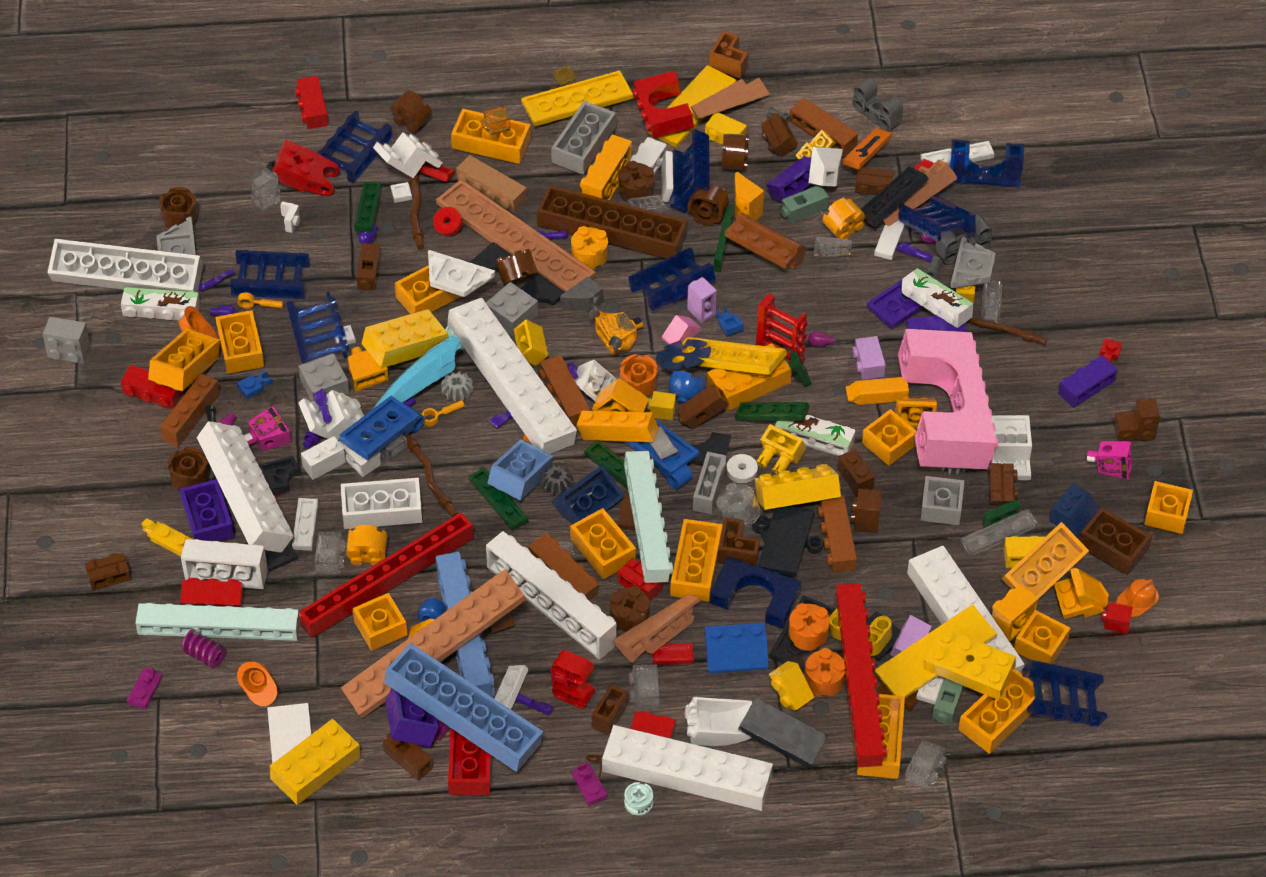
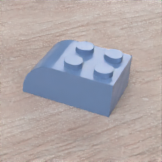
(519, 469)

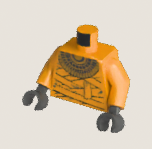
(615, 329)

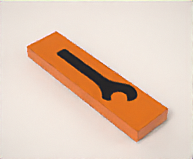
(867, 148)

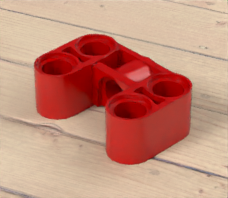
(569, 679)

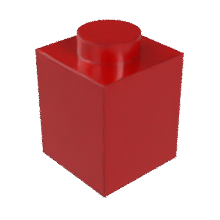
(1117, 617)

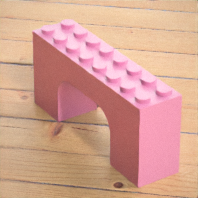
(950, 362)

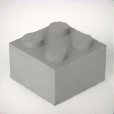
(512, 307)
(66, 340)
(324, 374)
(942, 500)

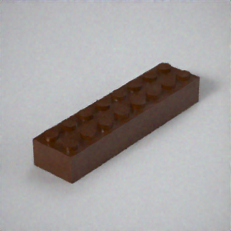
(623, 224)

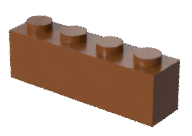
(813, 120)
(563, 387)
(189, 410)
(837, 535)
(561, 561)

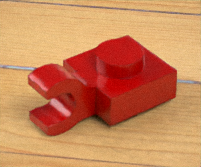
(1111, 349)

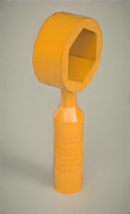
(263, 302)
(446, 410)

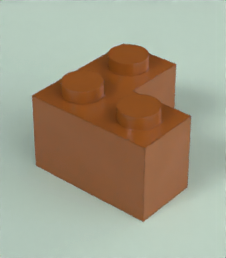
(727, 57)

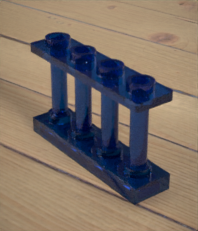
(362, 158)
(681, 171)
(937, 218)
(270, 288)
(676, 288)
(300, 327)
(1069, 677)

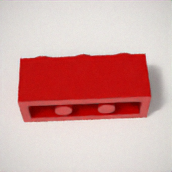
(311, 102)
(136, 384)
(212, 592)

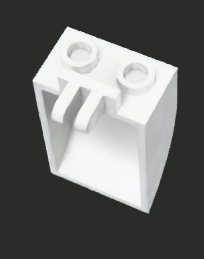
(716, 721)

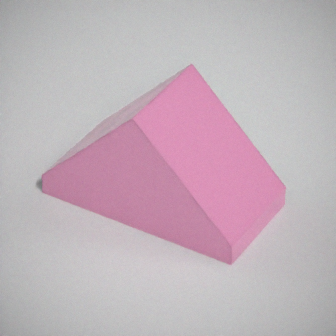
(680, 329)

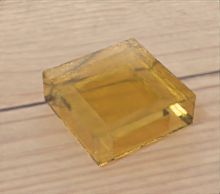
(564, 76)

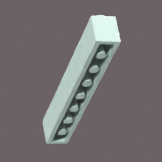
(647, 517)
(218, 621)

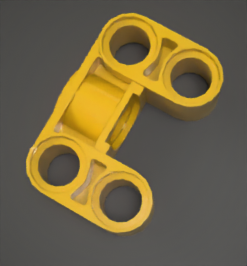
(880, 631)

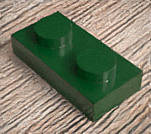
(799, 369)
(1007, 510)

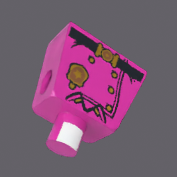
(268, 430)
(1113, 458)

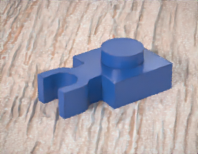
(729, 323)
(252, 386)

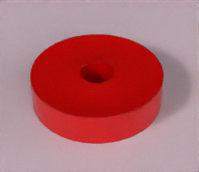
(450, 228)

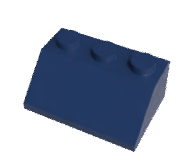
(588, 496)

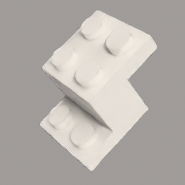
(408, 154)
(342, 408)
(1013, 443)

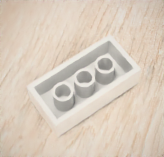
(381, 503)
(225, 562)

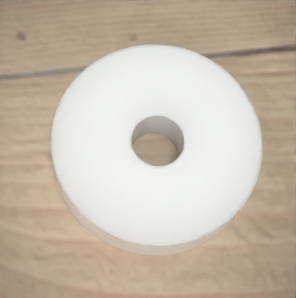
(742, 461)

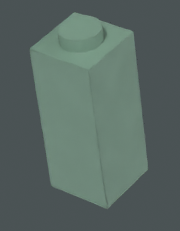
(804, 204)
(947, 701)

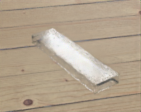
(998, 531)

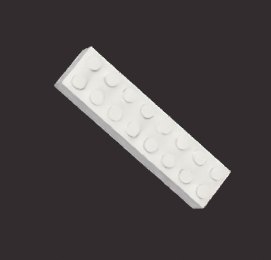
(123, 267)
(244, 486)
(950, 593)
(553, 595)
(687, 767)

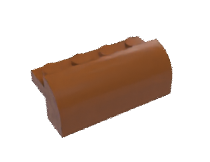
(766, 241)

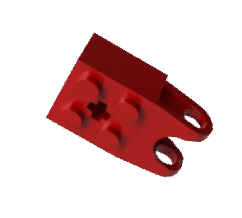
(304, 169)

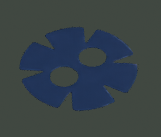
(691, 359)

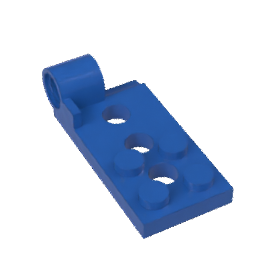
(406, 421)
(671, 467)

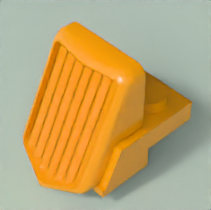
(1081, 595)

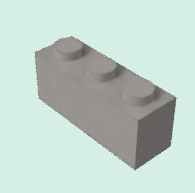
(709, 483)

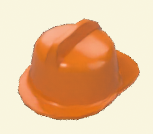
(195, 321)
(1140, 596)
(257, 683)

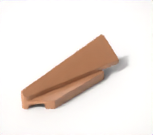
(729, 97)
(939, 177)
(657, 629)

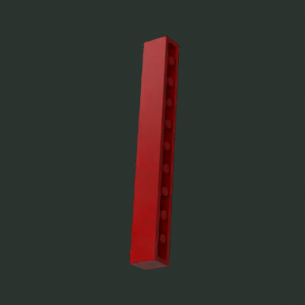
(385, 575)
(859, 675)

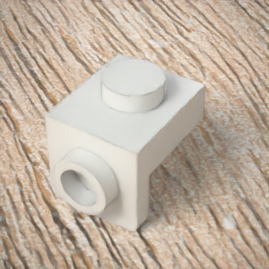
(291, 214)

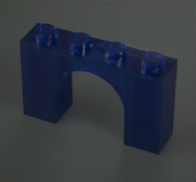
(1005, 173)
(739, 574)

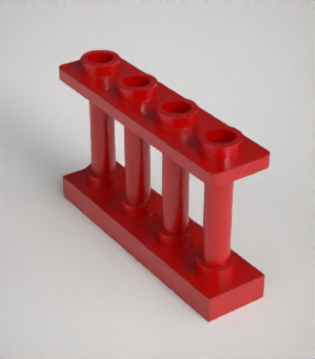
(767, 321)

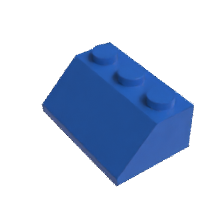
(736, 647)

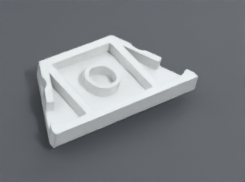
(456, 275)

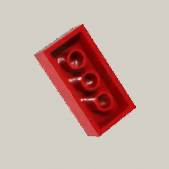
(468, 767)

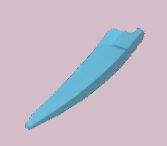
(426, 370)

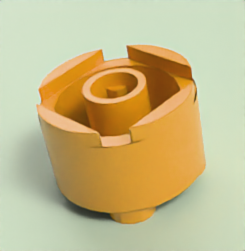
(844, 218)
(590, 246)
(366, 545)

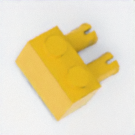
(783, 444)

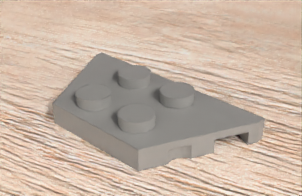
(178, 239)
(972, 265)

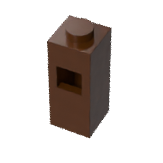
(368, 266)
(702, 406)
(408, 756)

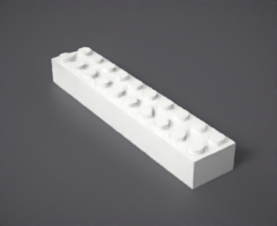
(511, 377)

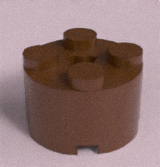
(410, 111)
(735, 151)
(635, 181)
(708, 205)
(177, 206)
(516, 267)
(188, 468)
(629, 607)

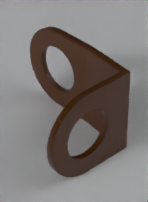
(598, 760)

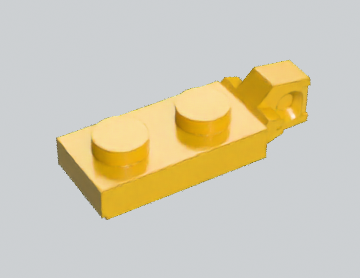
(165, 536)

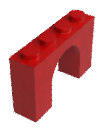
(661, 121)

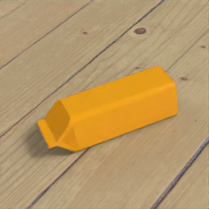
(877, 390)

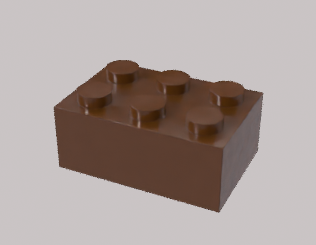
(1115, 540)

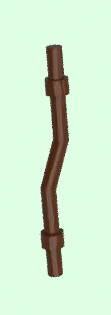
(417, 231)
(1026, 335)
(444, 501)

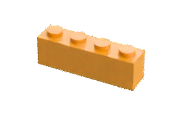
(617, 426)

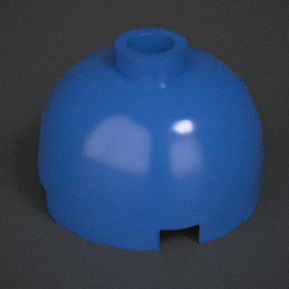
(685, 386)

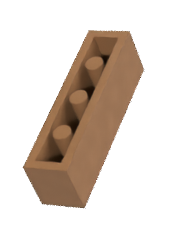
(492, 183)

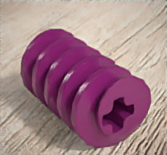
(202, 649)

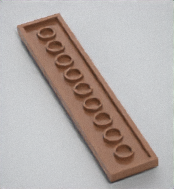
(514, 235)
(439, 637)

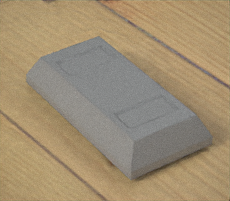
(663, 445)

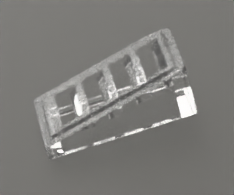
(645, 201)
(831, 247)

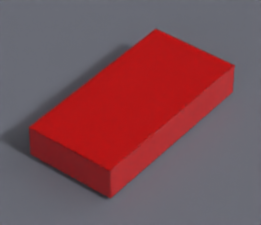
(442, 173)
(674, 654)

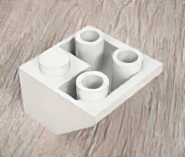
(825, 166)
(593, 378)

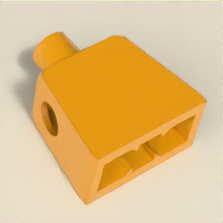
(365, 370)

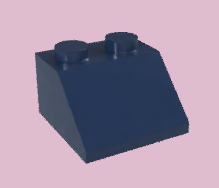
(1074, 509)

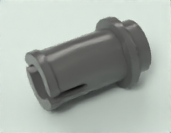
(773, 111)
(933, 269)

